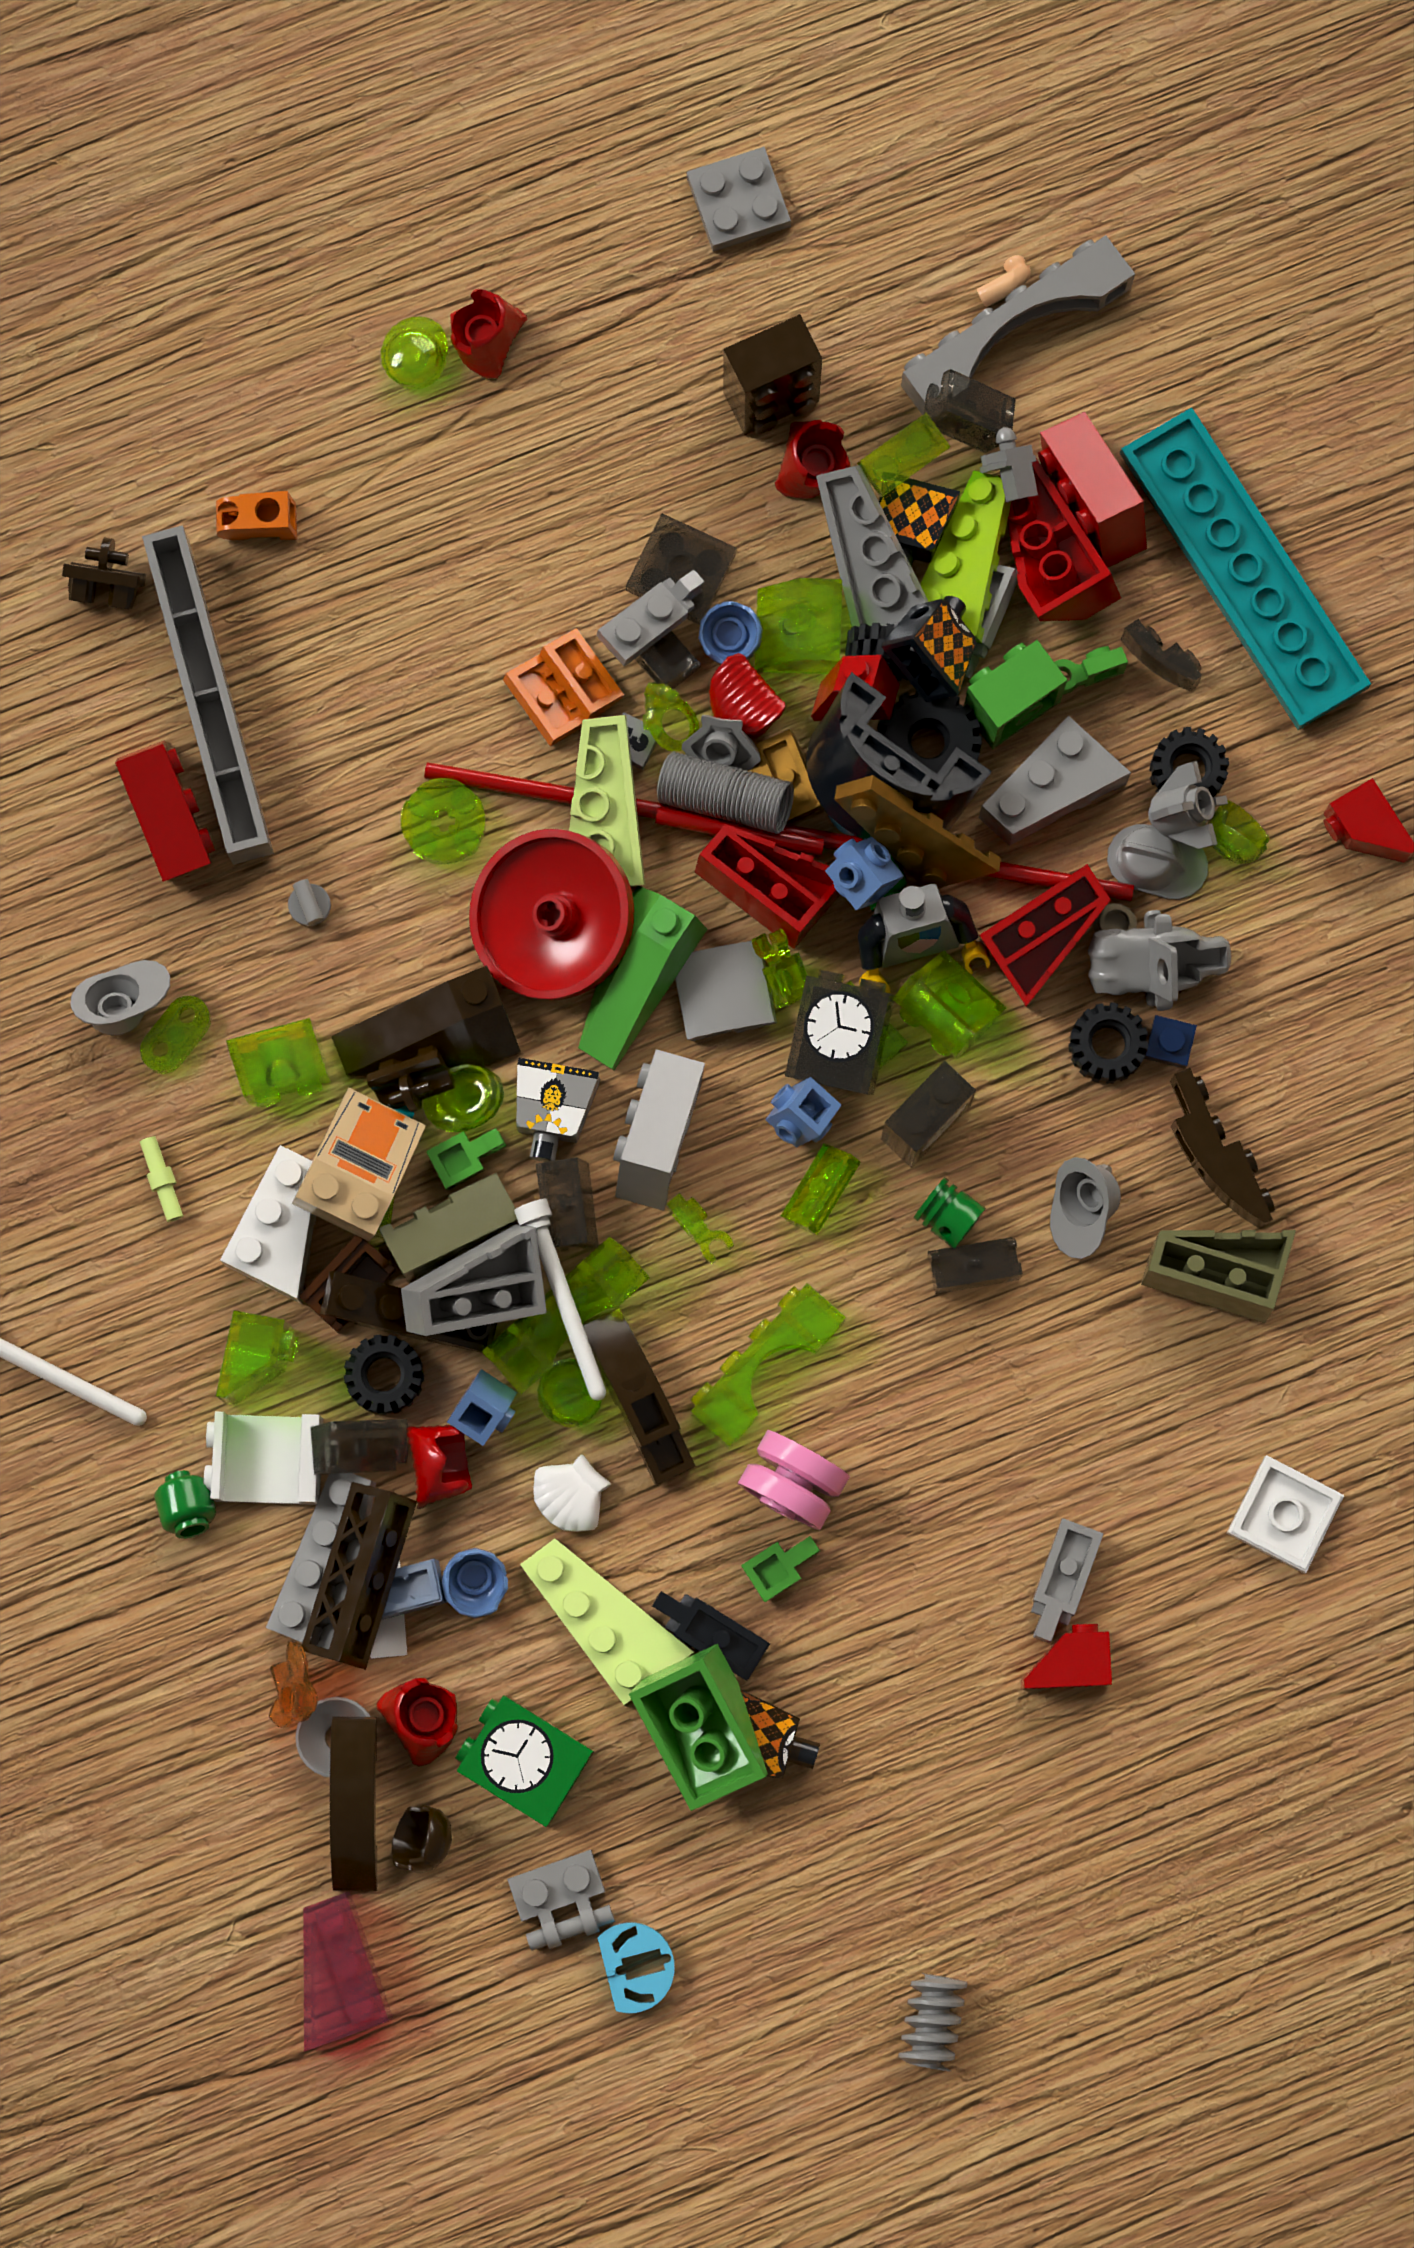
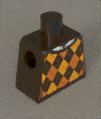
(776, 1737)

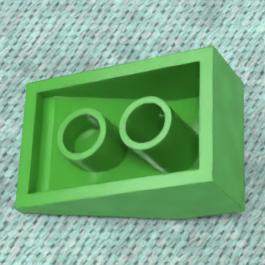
(701, 1726)

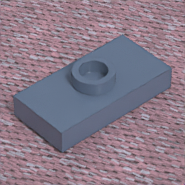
(415, 1589)

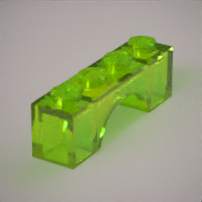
(803, 1324)
(532, 1342)

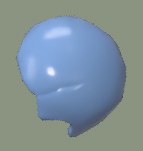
(730, 630)
(474, 1582)

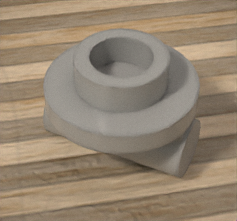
(308, 903)

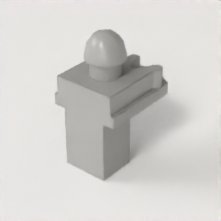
(1014, 466)

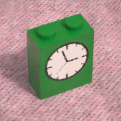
(523, 1759)

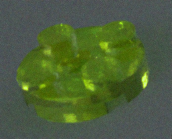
(424, 806)

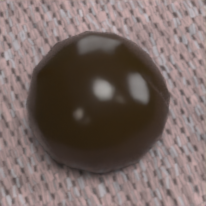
(421, 1839)

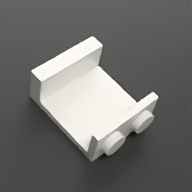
(262, 1459)

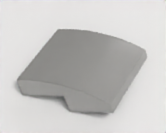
(724, 991)

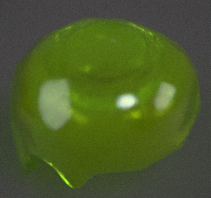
(1238, 834)
(564, 1395)

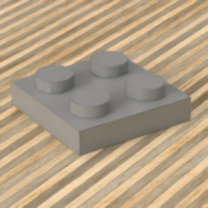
(738, 199)

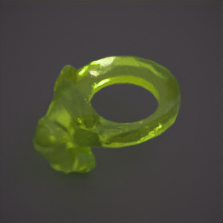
(657, 701)

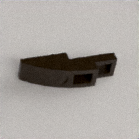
(1226, 1168)
(382, 1309)
(638, 1396)

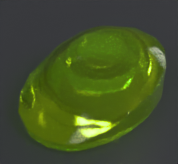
(415, 352)
(472, 1102)

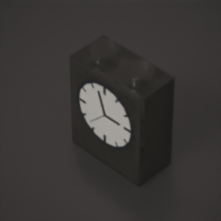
(840, 1032)
(928, 1114)

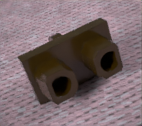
(85, 576)
(412, 1080)

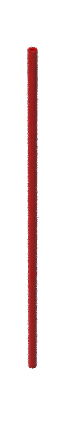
(649, 809)

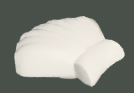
(570, 1494)

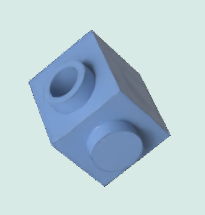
(483, 1408)

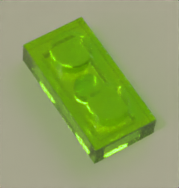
(903, 455)
(820, 1189)

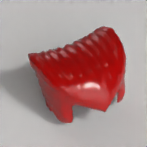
(485, 332)
(810, 451)
(743, 695)
(438, 1463)
(421, 1718)

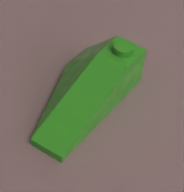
(656, 953)

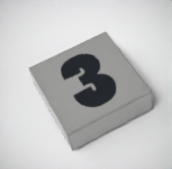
(640, 742)

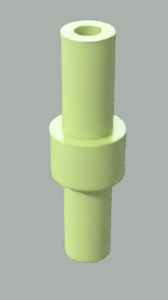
(161, 1179)

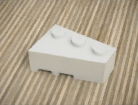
(274, 1234)

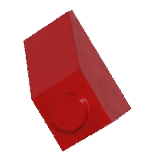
(870, 669)
(1368, 824)
(1073, 1661)

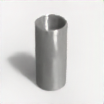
(713, 789)

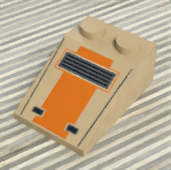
(359, 1165)

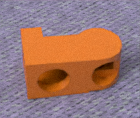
(257, 516)

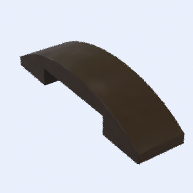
(353, 1803)

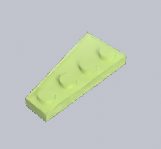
(605, 793)
(605, 1623)

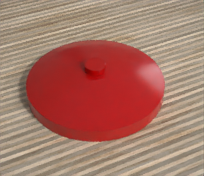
(551, 914)

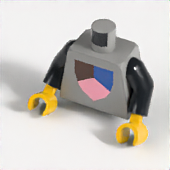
(916, 926)

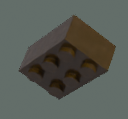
(772, 375)

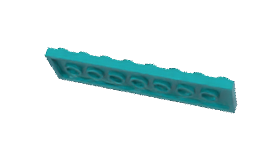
(1245, 568)

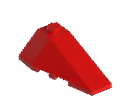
(1055, 558)

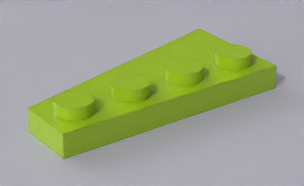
(969, 550)

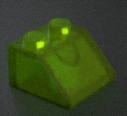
(800, 626)
(279, 1062)
(254, 1355)

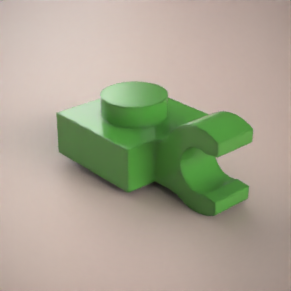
(1097, 666)
(459, 1158)
(775, 1569)

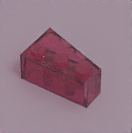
(339, 1974)

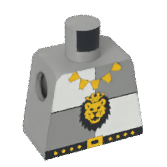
(552, 1104)

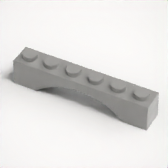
(1083, 283)

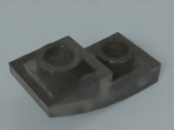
(1172, 665)

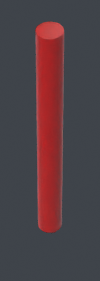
(712, 826)

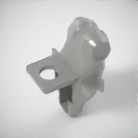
(1155, 960)

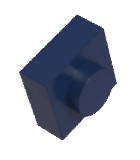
(1170, 1041)

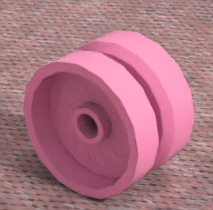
(791, 1484)

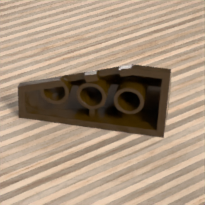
(457, 1017)

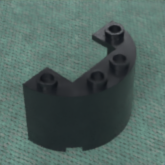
(849, 750)

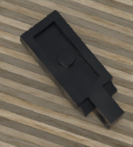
(705, 1626)

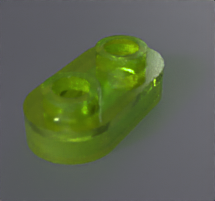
(178, 1035)

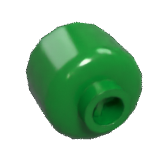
(184, 1505)

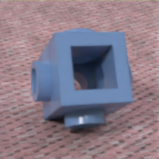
(863, 872)
(802, 1112)

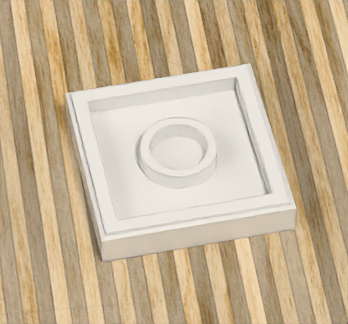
(1285, 1514)

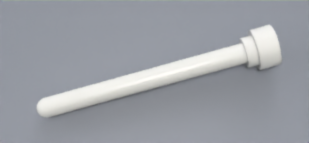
(537, 1215)
(72, 1383)

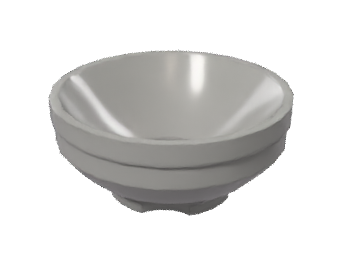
(312, 1733)

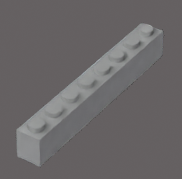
(207, 695)

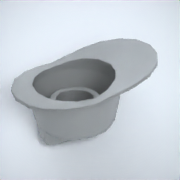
(1156, 862)
(119, 998)
(1081, 1206)

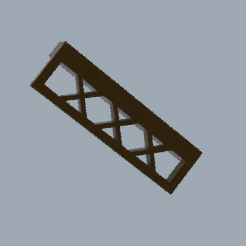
(366, 1577)

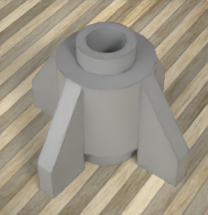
(1183, 808)

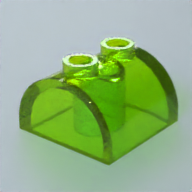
(948, 1005)

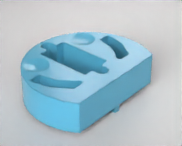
(653, 1983)

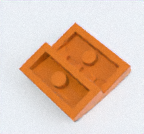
(563, 687)

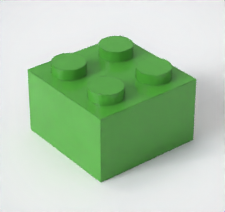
(1014, 692)

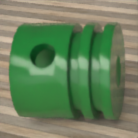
(949, 1213)

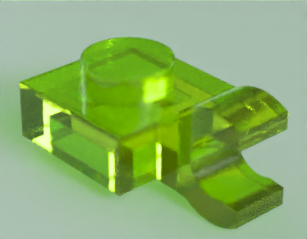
(785, 971)
(691, 1217)

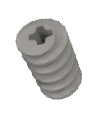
(932, 2021)

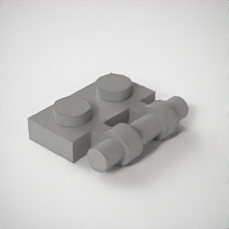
(555, 1887)

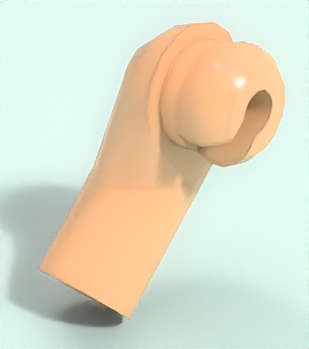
(1002, 286)

